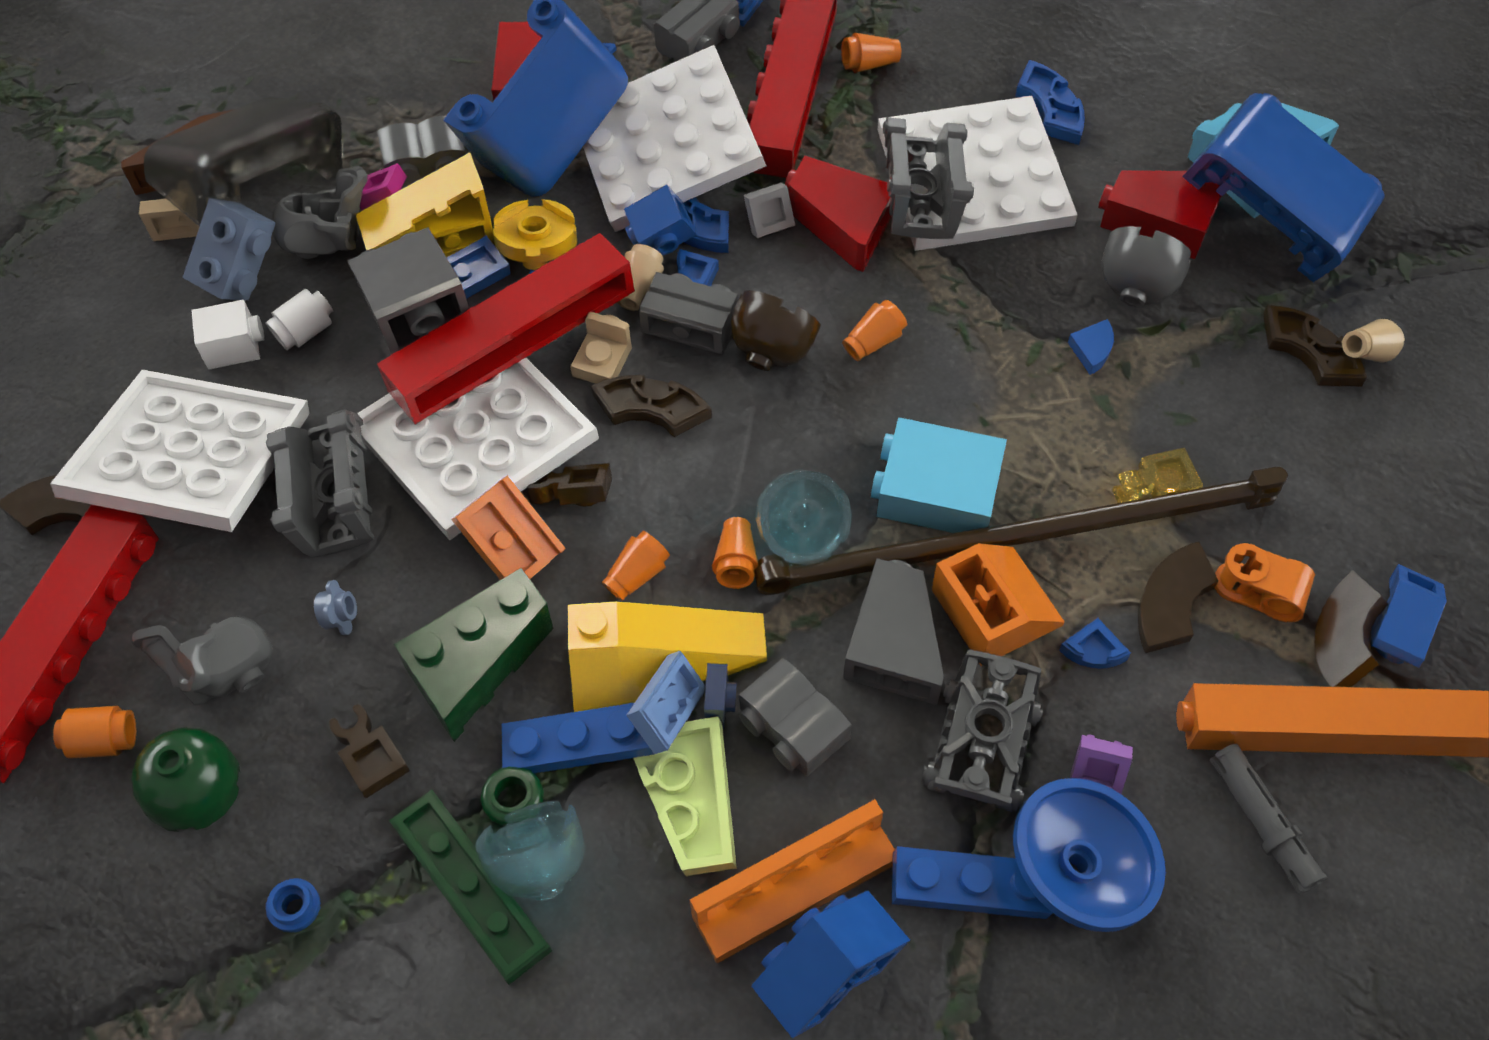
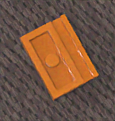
(508, 531)

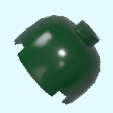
(185, 779)

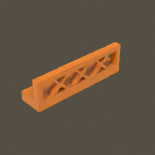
(792, 882)

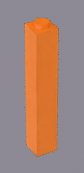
(1336, 719)

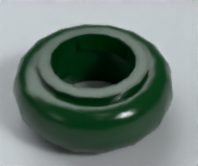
(502, 779)

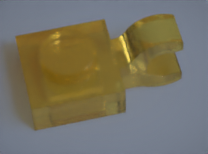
(1158, 475)

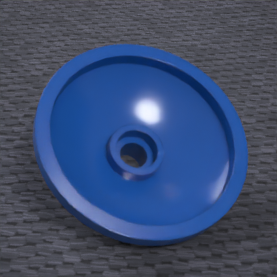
(1106, 841)

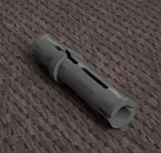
(1273, 827)

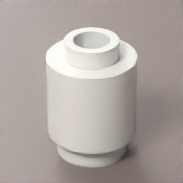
(300, 319)

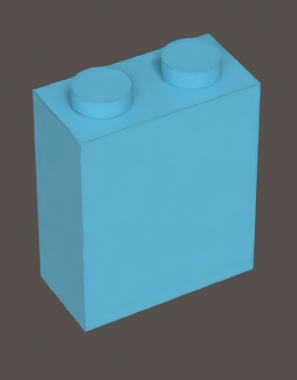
(938, 476)

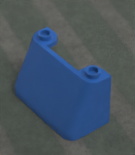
(545, 106)
(1291, 181)

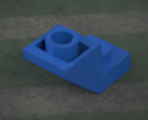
(1410, 619)

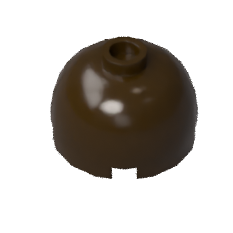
(770, 331)

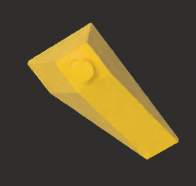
(623, 644)

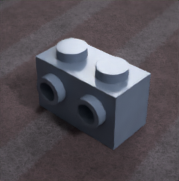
(229, 250)

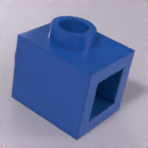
(659, 221)

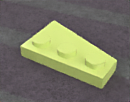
(693, 797)

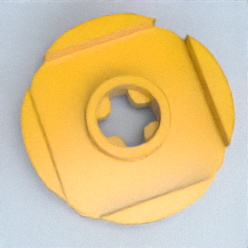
(534, 232)

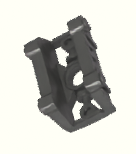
(945, 182)
(304, 487)
(960, 730)

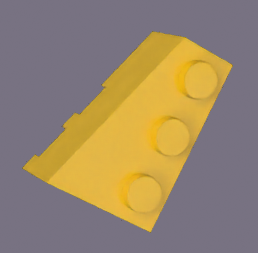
(445, 201)

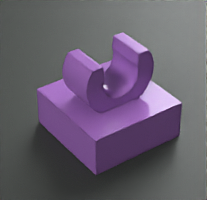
(1102, 762)

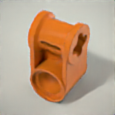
(1267, 582)

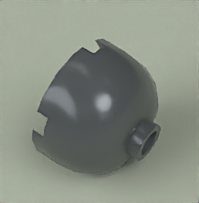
(1143, 266)

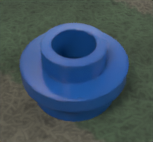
(285, 893)

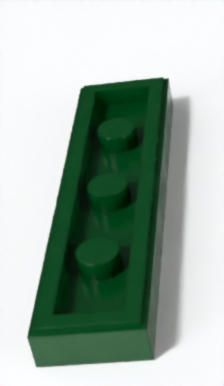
(456, 870)

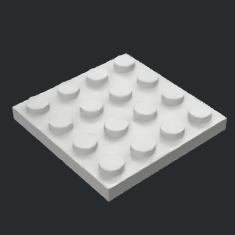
(673, 131)
(1009, 167)
(499, 429)
(180, 450)

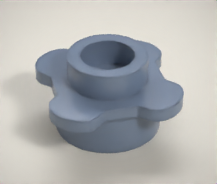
(335, 608)

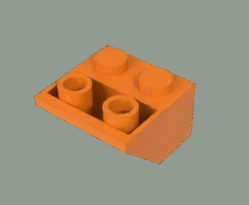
(993, 599)

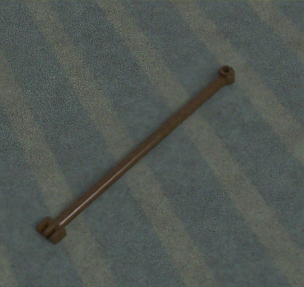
(1260, 490)

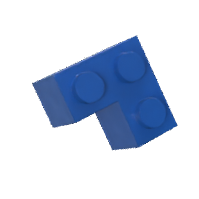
(827, 960)

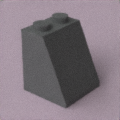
(409, 287)

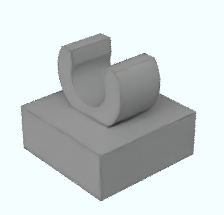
(769, 210)

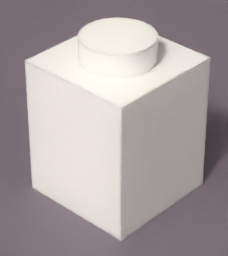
(227, 334)

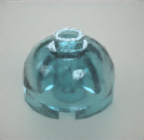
(803, 516)
(534, 851)

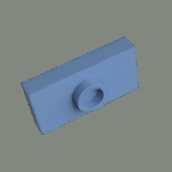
(666, 702)

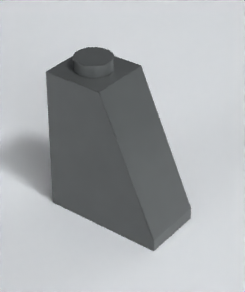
(896, 635)

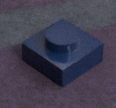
(719, 693)

